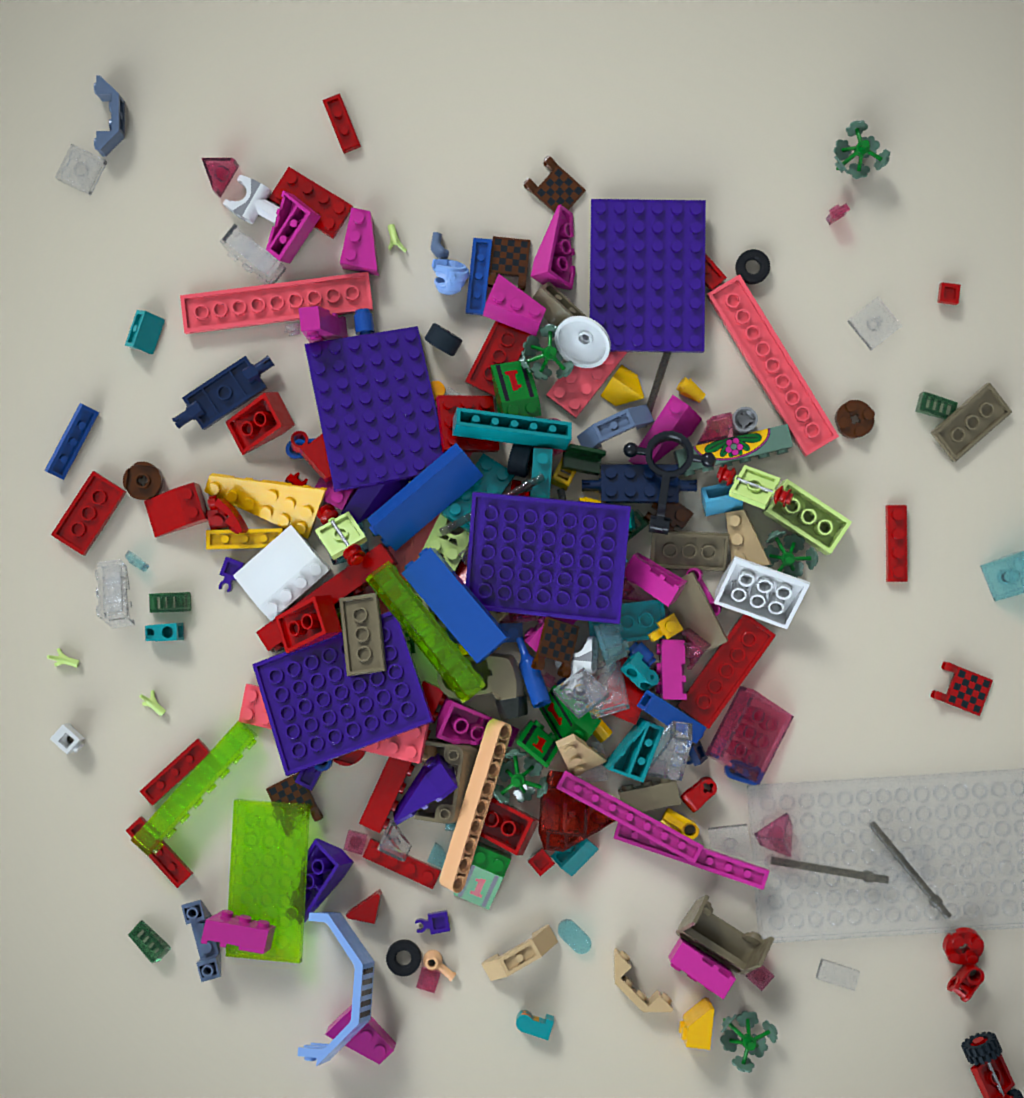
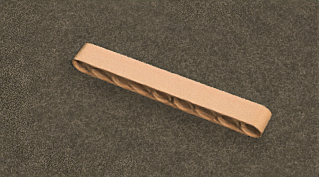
(475, 805)

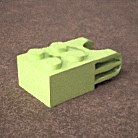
(449, 544)

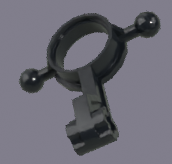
(660, 523)

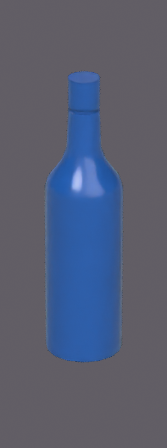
(532, 678)

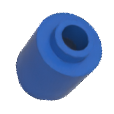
(363, 322)
(648, 657)

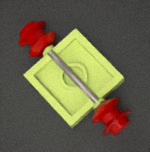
(754, 486)
(340, 535)

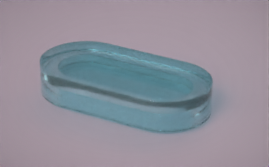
(574, 936)

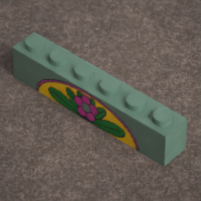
(739, 448)

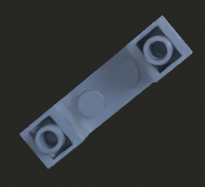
(108, 140)
(615, 425)
(210, 955)

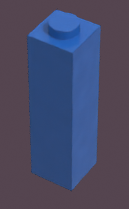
(667, 713)

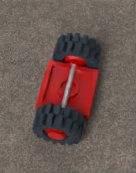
(989, 1067)

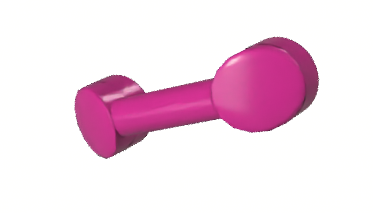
(716, 608)

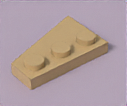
(743, 538)
(579, 755)

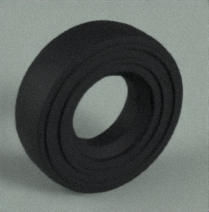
(758, 256)
(395, 948)

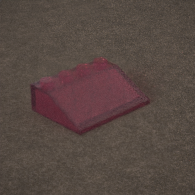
(749, 734)

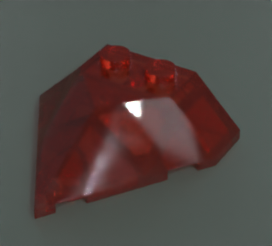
(565, 819)

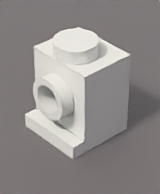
(61, 739)

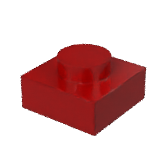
(949, 293)
(541, 861)

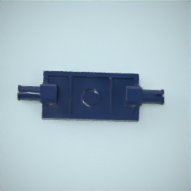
(224, 393)
(636, 484)

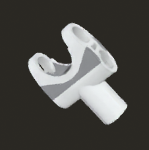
(254, 202)
(585, 658)

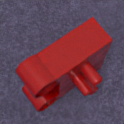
(313, 453)

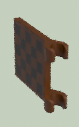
(556, 188)
(509, 258)
(558, 644)
(292, 792)

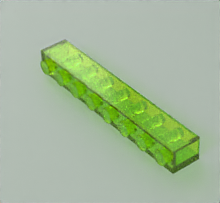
(425, 631)
(194, 787)

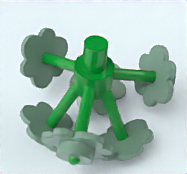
(863, 149)
(549, 353)
(789, 561)
(524, 788)
(752, 1043)

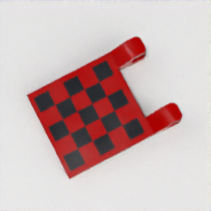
(966, 689)

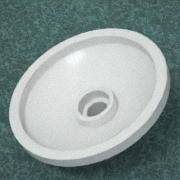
(577, 347)

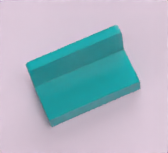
(144, 331)
(575, 856)

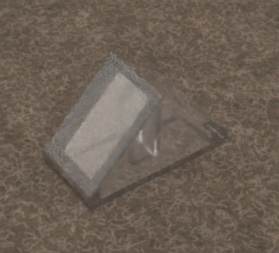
(394, 842)

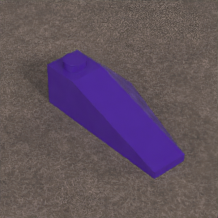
(371, 498)
(432, 783)
(325, 870)

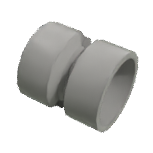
(744, 420)

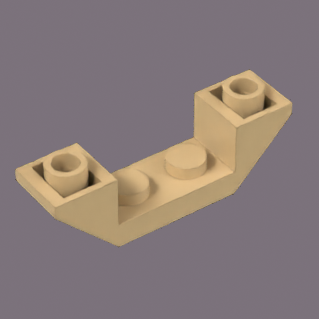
(521, 955)
(656, 1003)

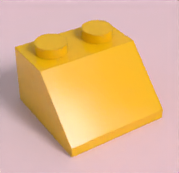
(697, 1025)

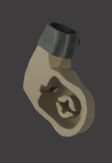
(502, 679)

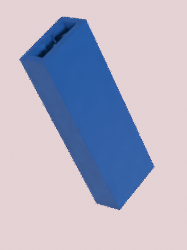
(424, 497)
(455, 604)

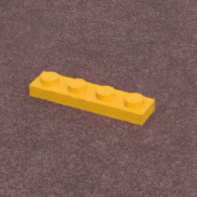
(251, 540)

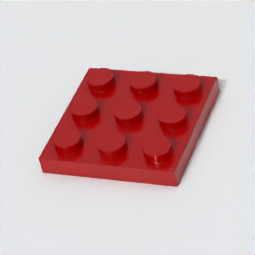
(446, 409)

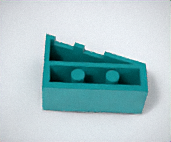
(636, 750)

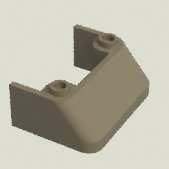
(455, 754)
(721, 940)

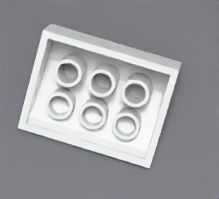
(281, 572)
(760, 592)

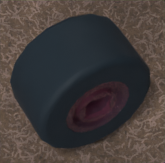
(443, 339)
(520, 460)

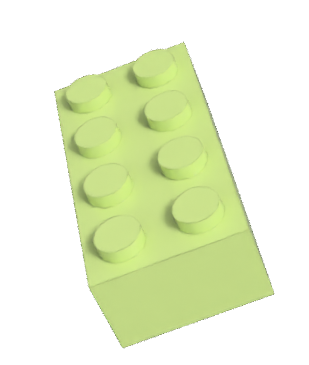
(809, 518)

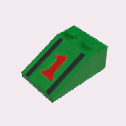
(515, 390)
(564, 722)
(538, 742)
(485, 875)

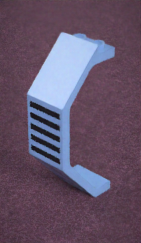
(362, 988)

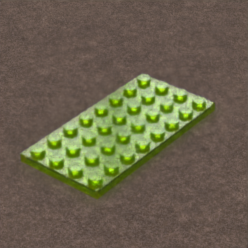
(270, 873)

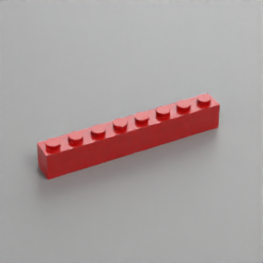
(344, 584)
(394, 774)

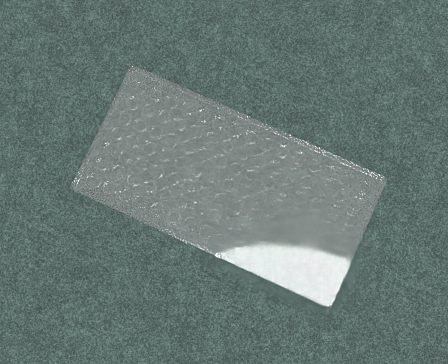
(951, 827)

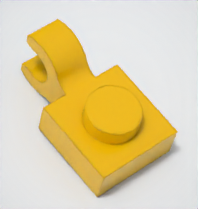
(668, 628)

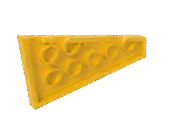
(271, 500)

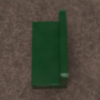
(582, 459)

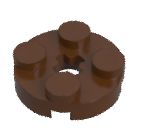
(852, 408)
(136, 472)

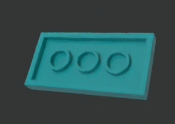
(494, 481)
(638, 619)

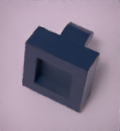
(697, 754)

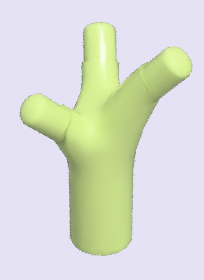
(394, 240)
(63, 659)
(151, 702)

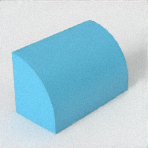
(717, 500)

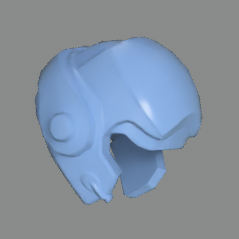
(450, 275)

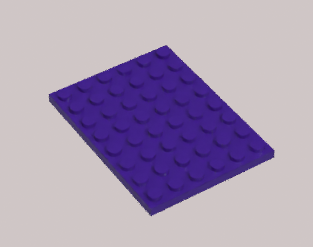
(649, 273)
(374, 407)
(548, 556)
(325, 713)

